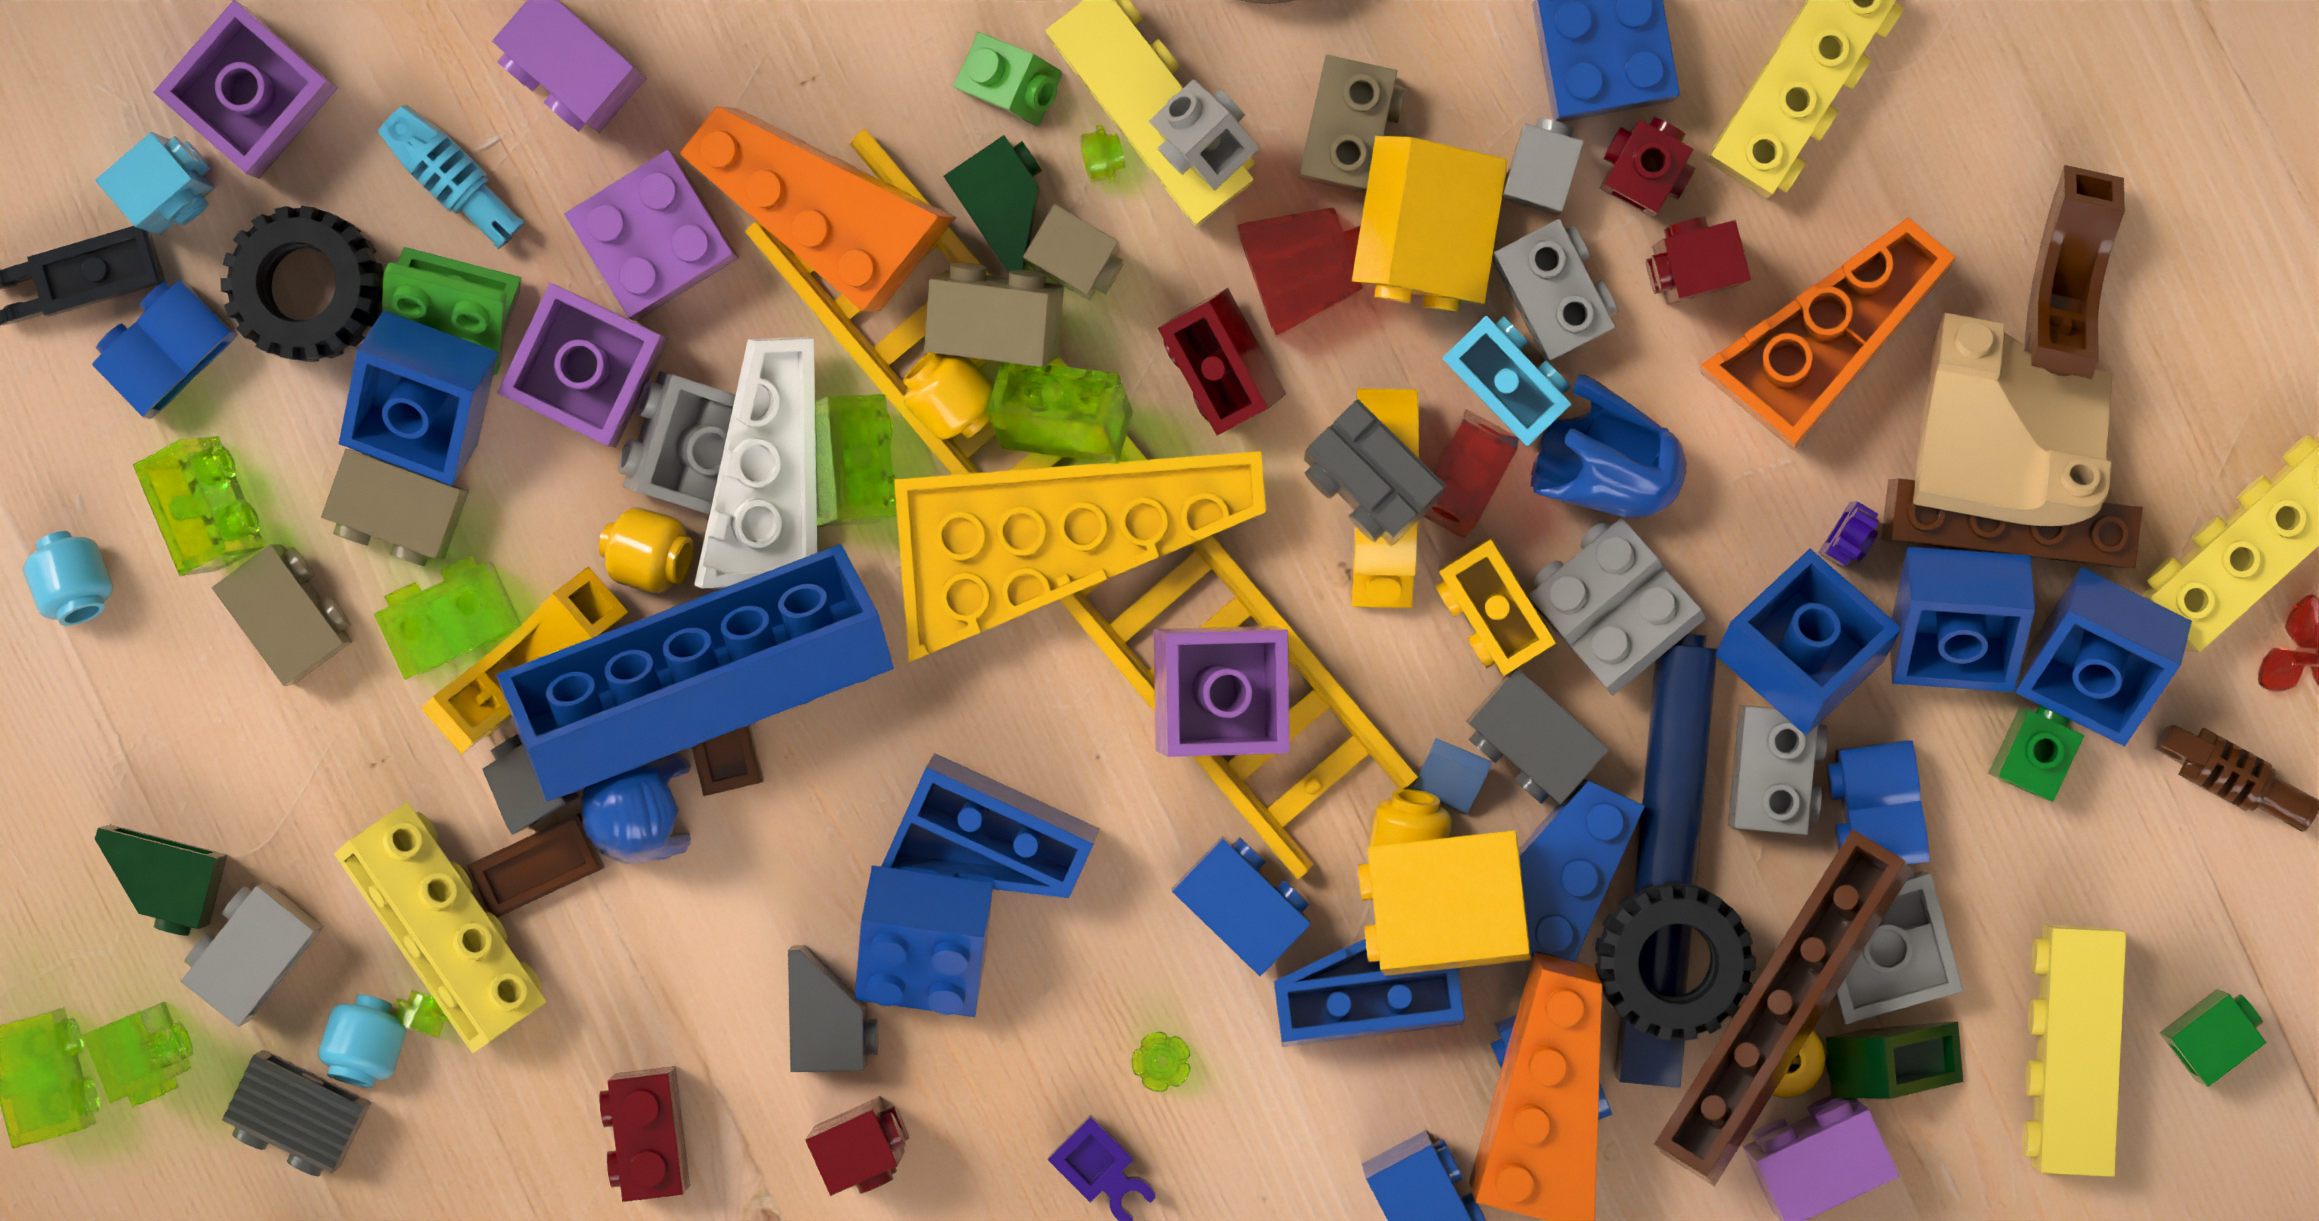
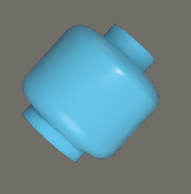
(68, 578)
(361, 1042)

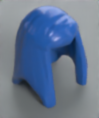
(1609, 458)
(636, 812)

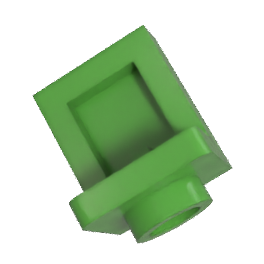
(1009, 78)

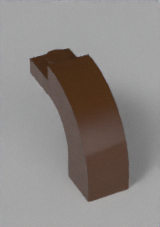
(2072, 271)

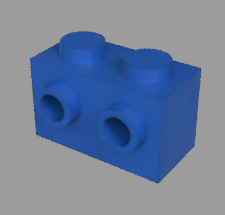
(1243, 904)

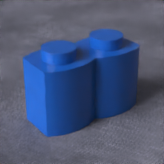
(163, 347)
(1881, 797)

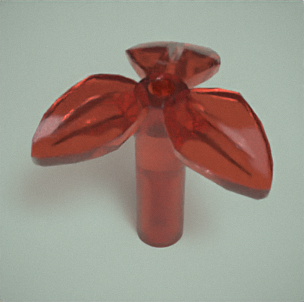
(2282, 666)

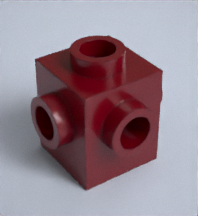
(1633, 183)

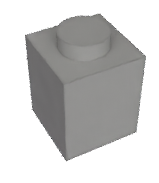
(1542, 166)

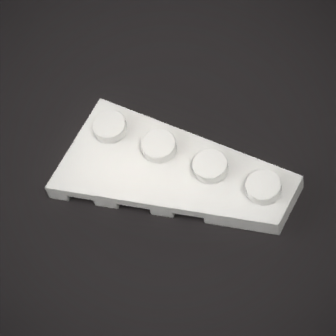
(767, 472)

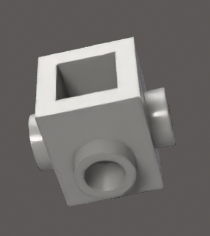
(1203, 134)

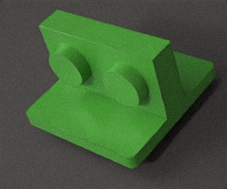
(452, 297)

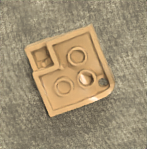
(2008, 433)

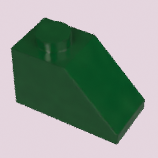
(1000, 197)
(164, 877)
(1894, 1060)

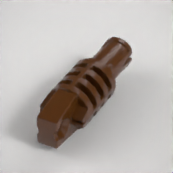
(2237, 775)

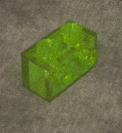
(1060, 411)
(853, 460)
(199, 505)
(448, 618)
(140, 1054)
(43, 1079)

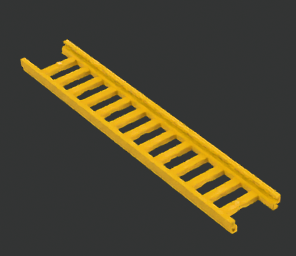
(1113, 637)

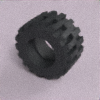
(252, 274)
(1717, 993)

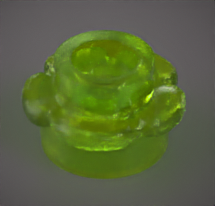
(1101, 154)
(421, 1013)
(1157, 1077)

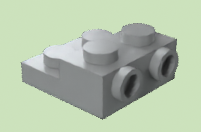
(678, 442)
(1615, 604)
(1905, 958)

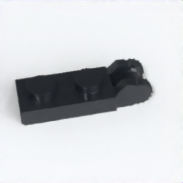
(84, 274)

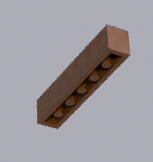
(1783, 1007)

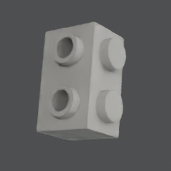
(1555, 290)
(1774, 773)
(250, 952)

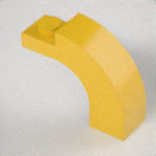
(1384, 572)
(474, 701)

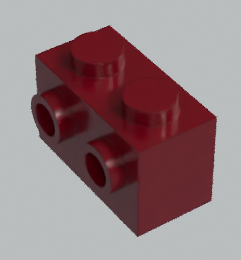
(1697, 260)
(1221, 362)
(647, 1134)
(859, 1147)

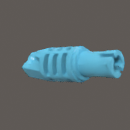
(448, 173)

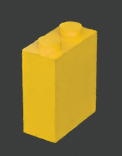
(1429, 222)
(1445, 903)

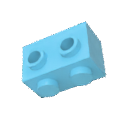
(159, 183)
(1506, 380)

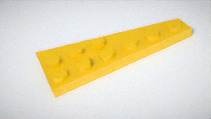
(1020, 539)

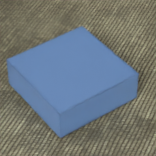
(1452, 775)

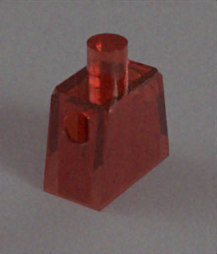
(1300, 265)
(1471, 471)

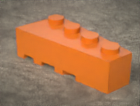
(826, 211)
(1819, 343)
(1544, 1111)

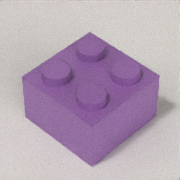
(578, 68)
(245, 90)
(651, 235)
(582, 365)
(1221, 691)
(1820, 1159)

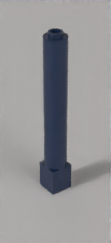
(1670, 840)

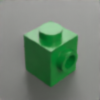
(2037, 752)
(2215, 1036)

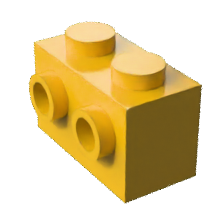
(1496, 605)

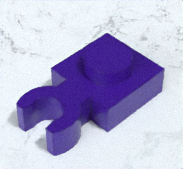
(1851, 535)
(1095, 1163)

